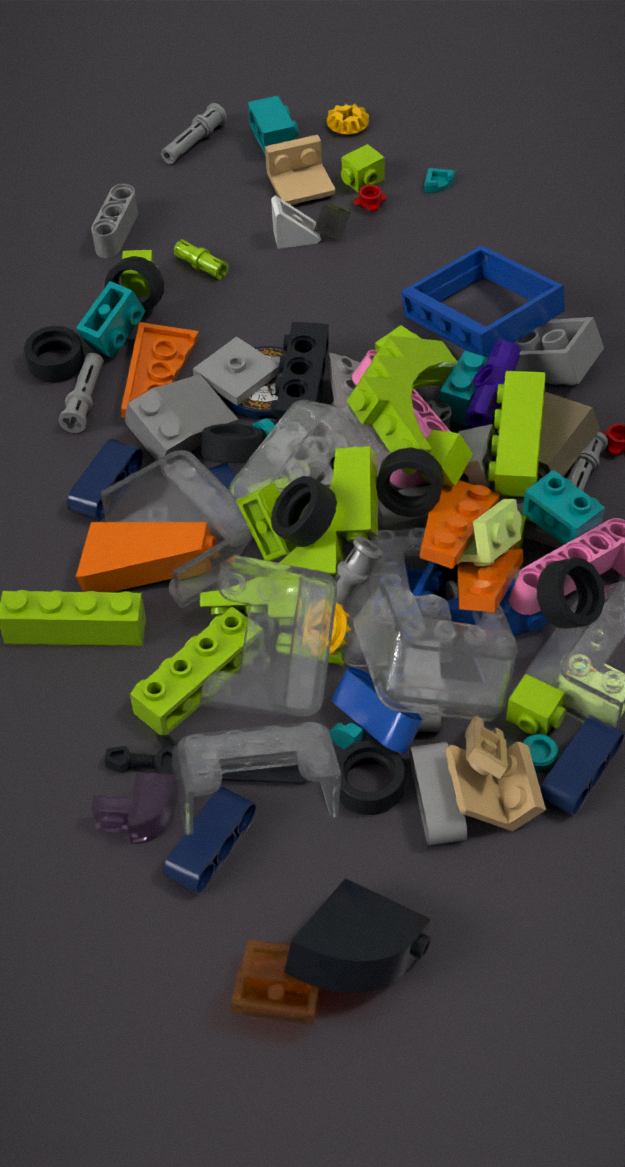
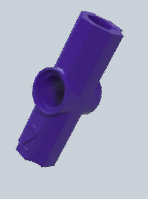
(484, 401)

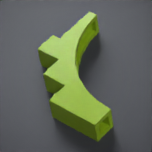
(387, 386)
(355, 516)

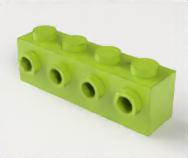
(519, 432)
(72, 618)
(176, 686)

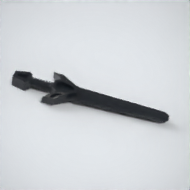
(121, 759)

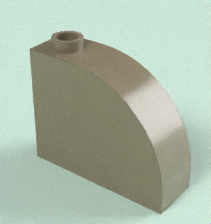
(564, 434)

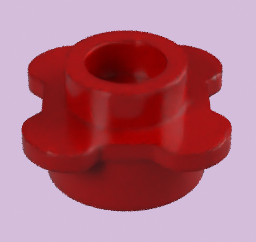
(370, 197)
(616, 438)

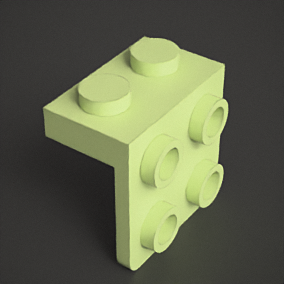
(494, 533)

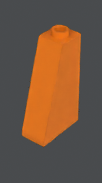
(138, 552)

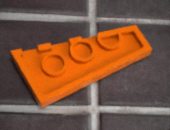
(156, 358)
(450, 522)
(485, 586)

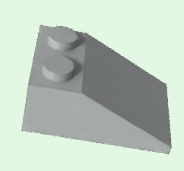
(561, 350)
(175, 415)

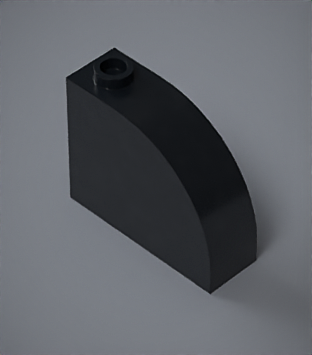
(357, 942)

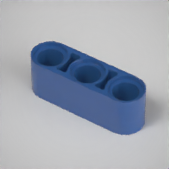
(360, 702)

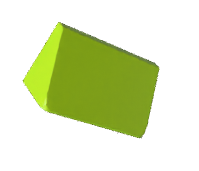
(257, 511)

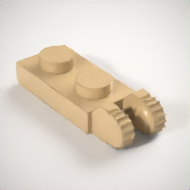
(486, 749)

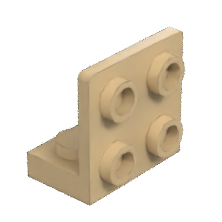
(298, 170)
(501, 801)

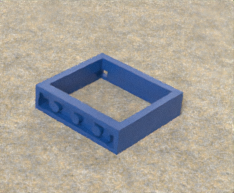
(424, 298)

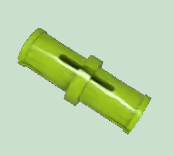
(201, 259)

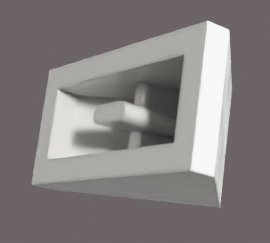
(292, 226)

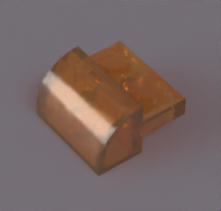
(270, 993)

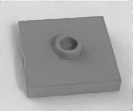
(237, 370)

